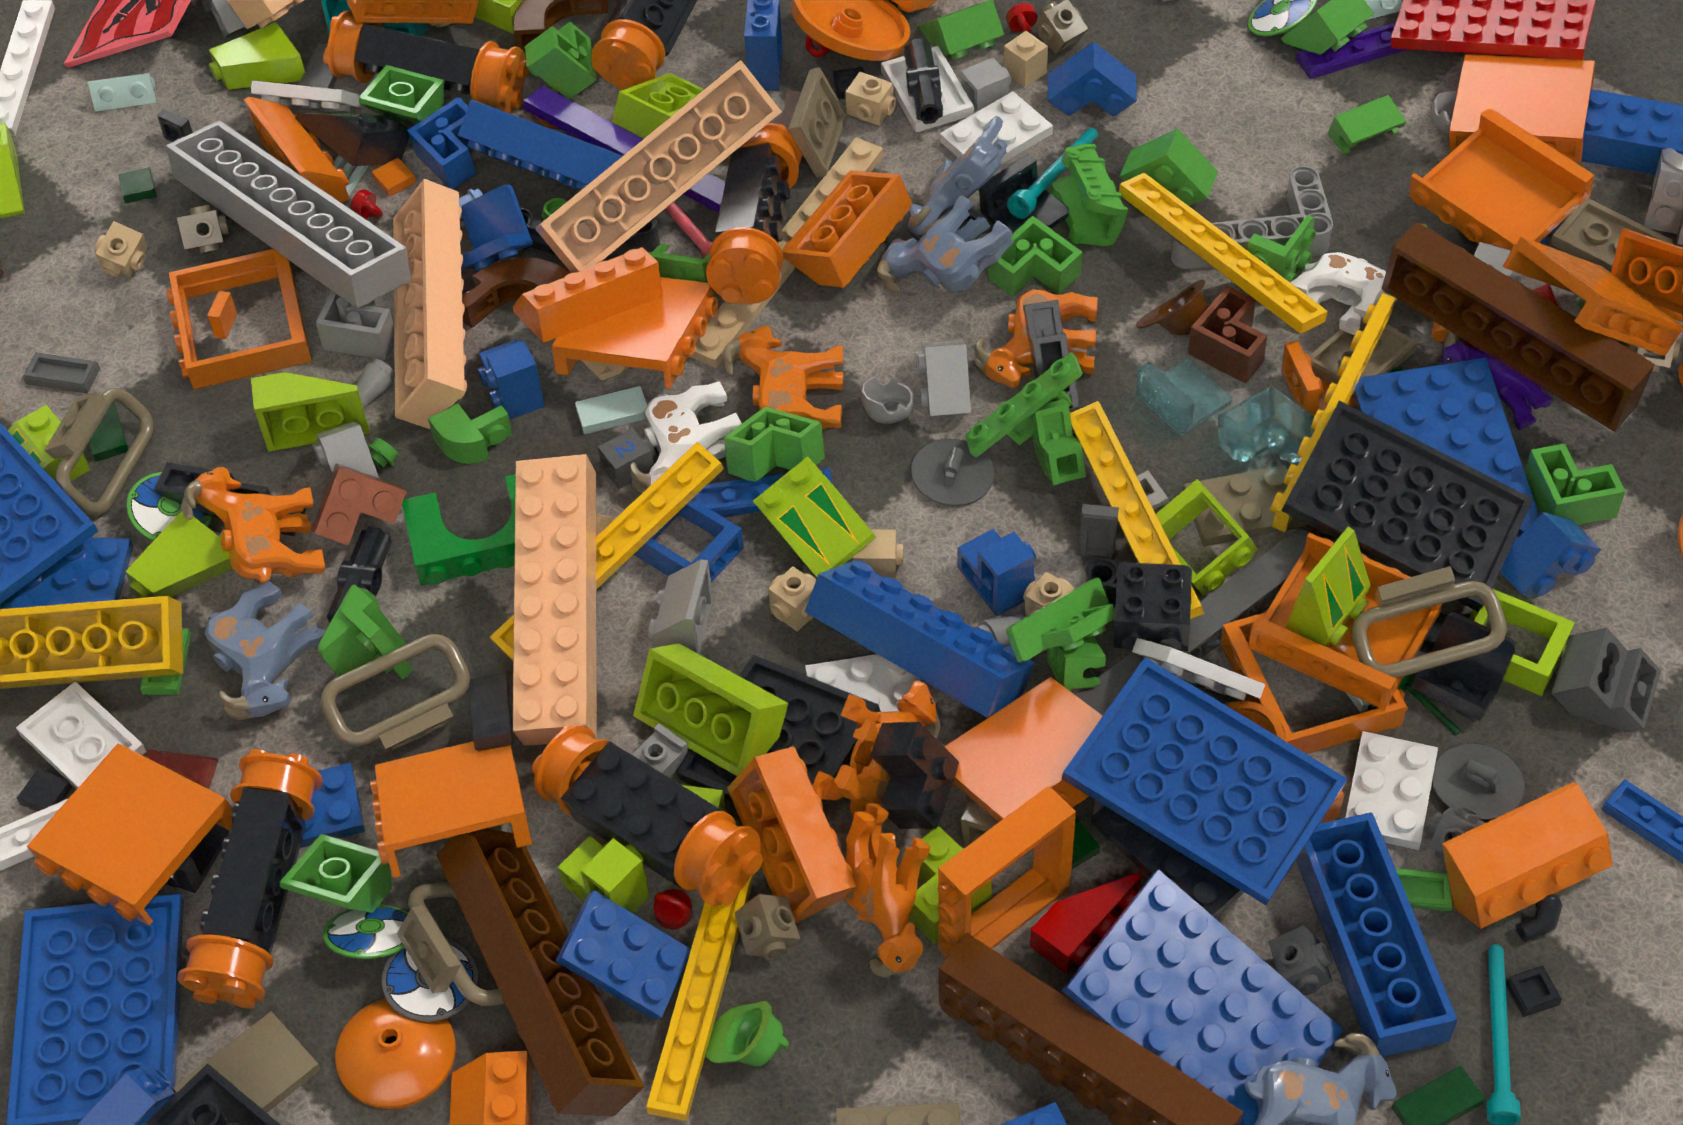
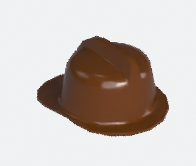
(1179, 312)

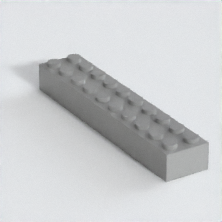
(290, 214)

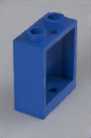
(764, 42)
(719, 553)
(131, 1099)

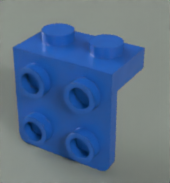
(494, 228)

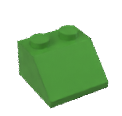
(1330, 26)
(964, 29)
(404, 94)
(340, 874)

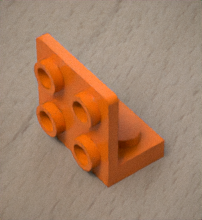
(1304, 386)

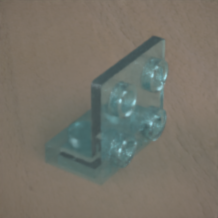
(1181, 394)

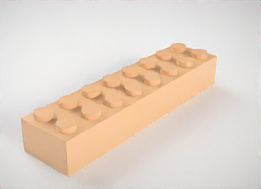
(658, 169)
(429, 306)
(554, 598)

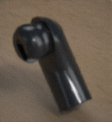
(1544, 921)

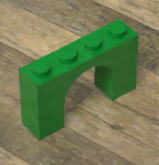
(444, 556)

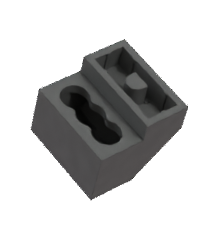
(1606, 681)

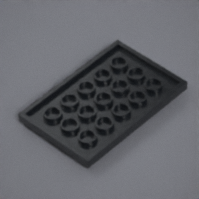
(1406, 501)

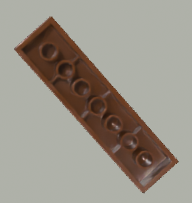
(1516, 326)
(552, 1006)
(1071, 1043)

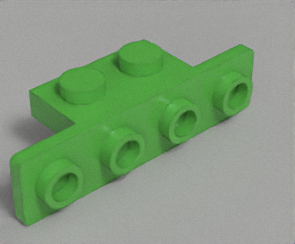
(1015, 415)
(1062, 622)

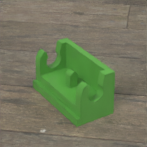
(1365, 123)
(680, 266)
(1070, 664)

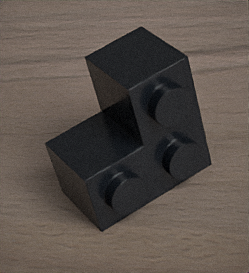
(918, 771)

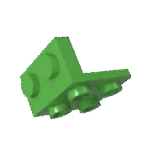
(1286, 259)

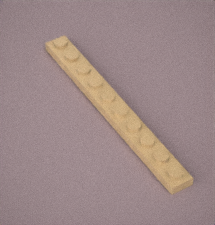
(735, 318)

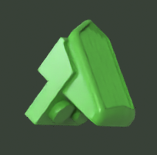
(360, 635)

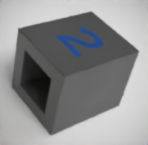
(621, 452)

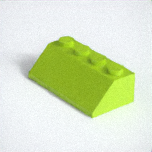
(708, 707)

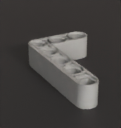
(1304, 198)

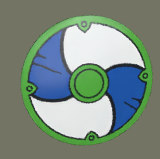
(1279, 16)
(153, 512)
(365, 933)

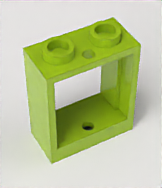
(1184, 510)
(1544, 623)

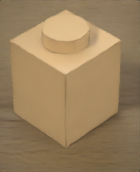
(1025, 58)
(882, 553)

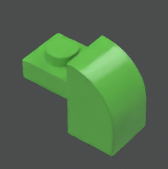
(468, 439)
(1055, 445)

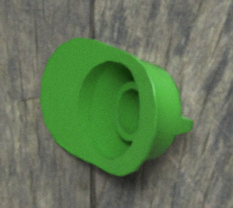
(746, 1035)

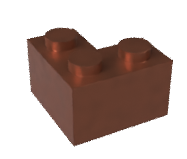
(1226, 338)
(351, 494)

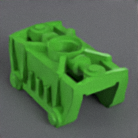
(1092, 199)

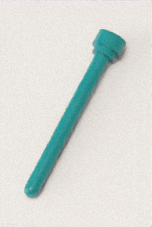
(1024, 201)
(1502, 1106)

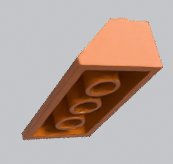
(293, 146)
(848, 227)
(1651, 270)
(590, 295)
(794, 834)
(1526, 855)
(493, 1090)

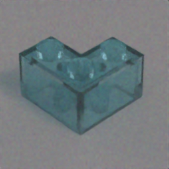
(1264, 424)

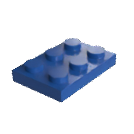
(335, 805)
(624, 955)

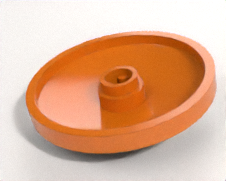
(854, 27)

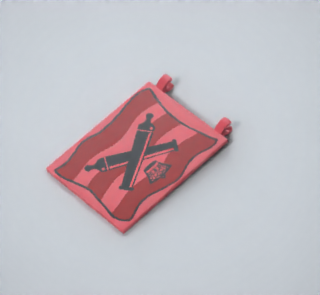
(125, 25)

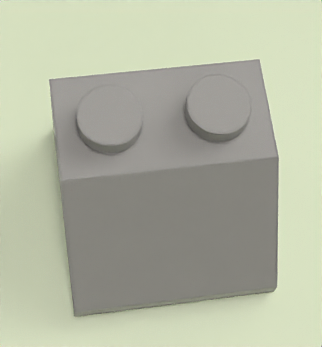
(683, 608)

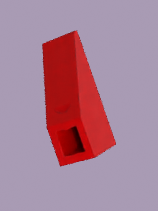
(1077, 922)

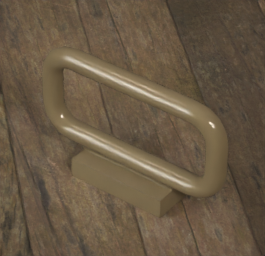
(76, 432)
(1420, 593)
(412, 722)
(433, 952)

